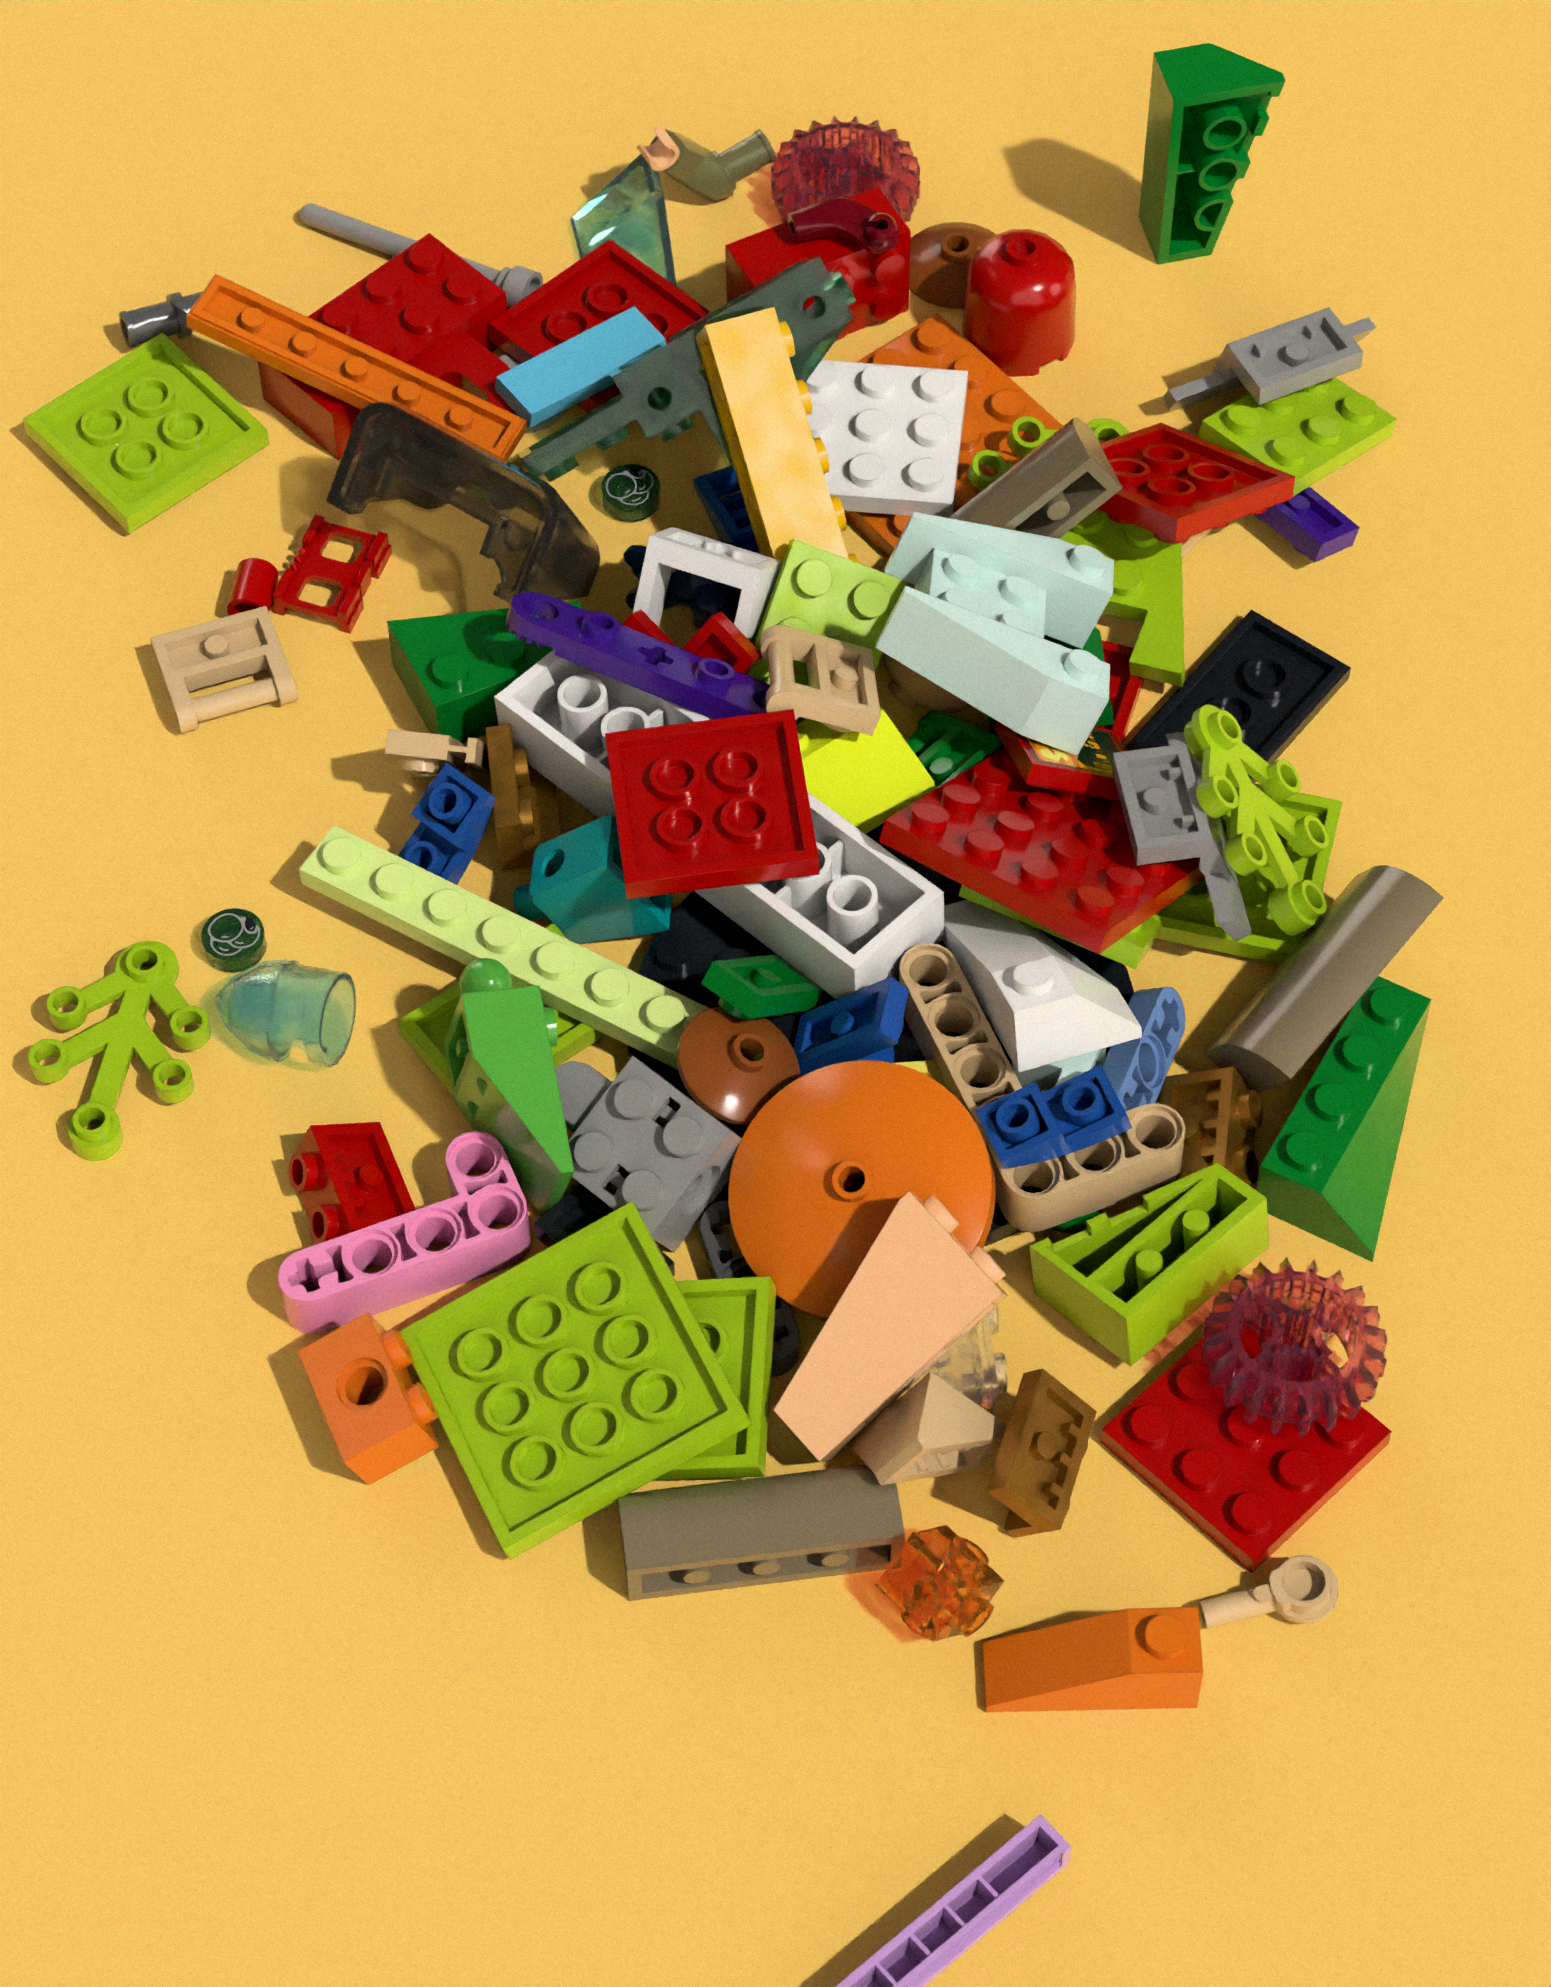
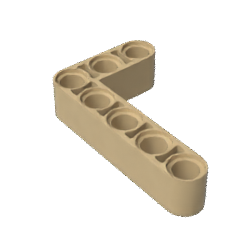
(979, 1058)

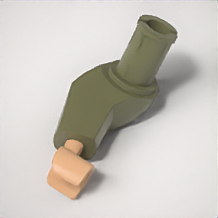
(707, 171)

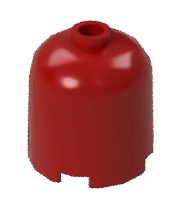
(1021, 301)

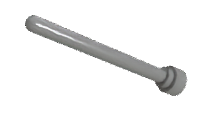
(515, 282)

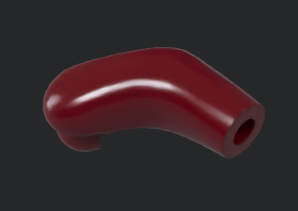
(847, 221)

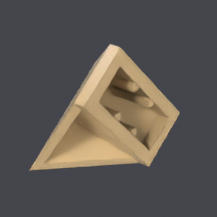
(928, 1434)

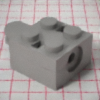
(635, 1140)

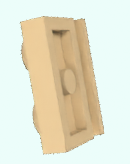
(427, 753)

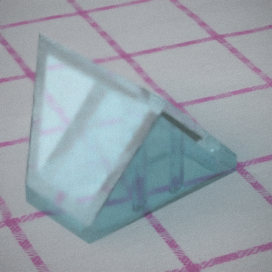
(631, 215)

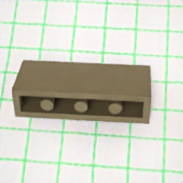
(1048, 487)
(1323, 976)
(758, 1531)

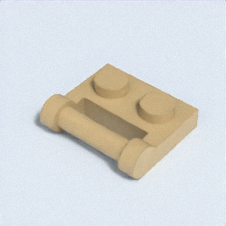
(220, 653)
(839, 676)

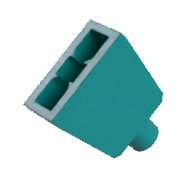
(583, 891)

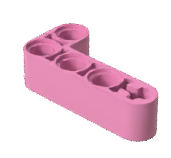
(402, 1242)

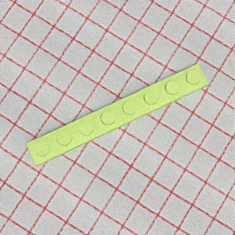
(476, 928)

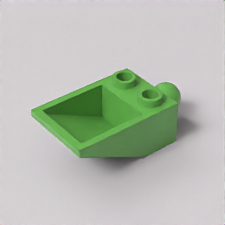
(508, 1077)

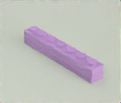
(967, 1910)

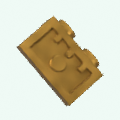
(524, 801)
(1218, 1120)
(1040, 1454)

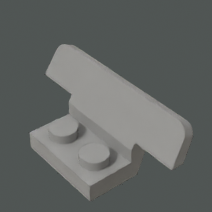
(1280, 360)
(1170, 825)

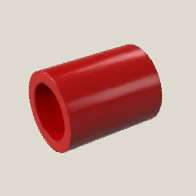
(252, 586)

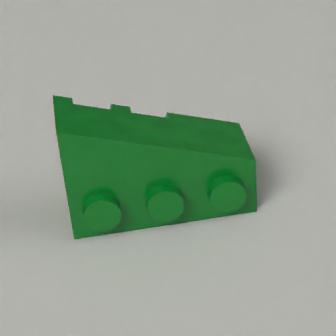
(458, 666)

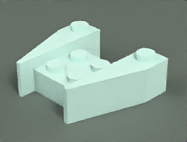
(983, 618)

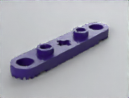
(635, 658)

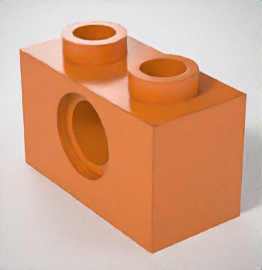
(344, 1372)

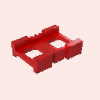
(351, 577)

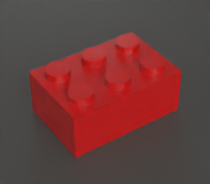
(875, 280)

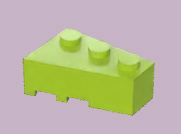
(1155, 1264)

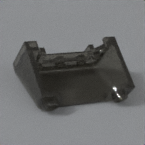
(413, 458)

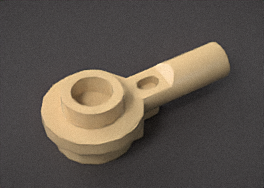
(1298, 1590)

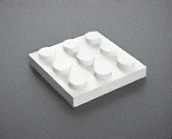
(889, 435)

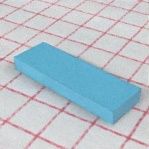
(575, 367)

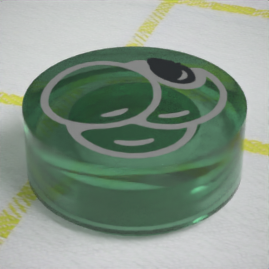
(631, 493)
(233, 940)

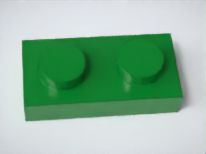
(760, 987)

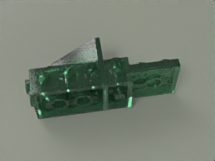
(665, 381)

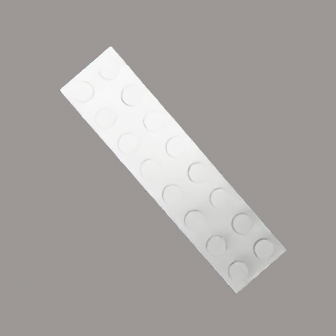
(830, 926)

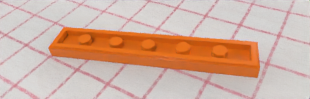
(344, 365)

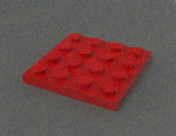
(1038, 853)

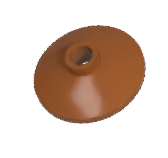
(941, 261)
(721, 1076)

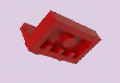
(347, 1179)

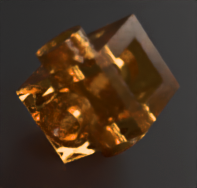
(941, 1584)

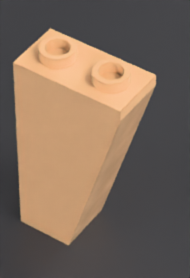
(890, 1326)

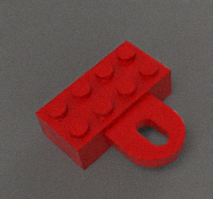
(417, 308)

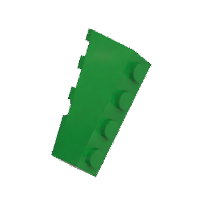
(1197, 144)
(1344, 1134)

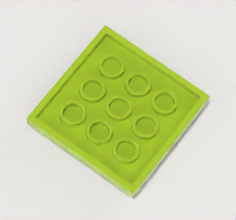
(573, 1380)

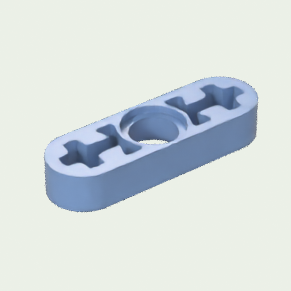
(1142, 1064)

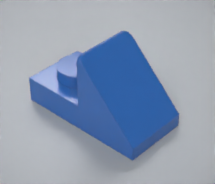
(853, 1027)

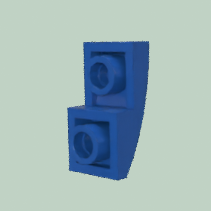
(451, 824)
(1051, 1124)

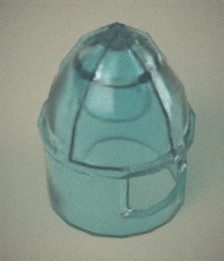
(289, 1007)

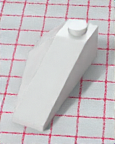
(1034, 990)

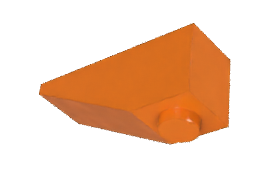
(1098, 1663)

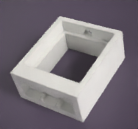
(710, 560)

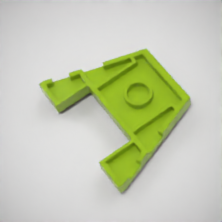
(1144, 590)

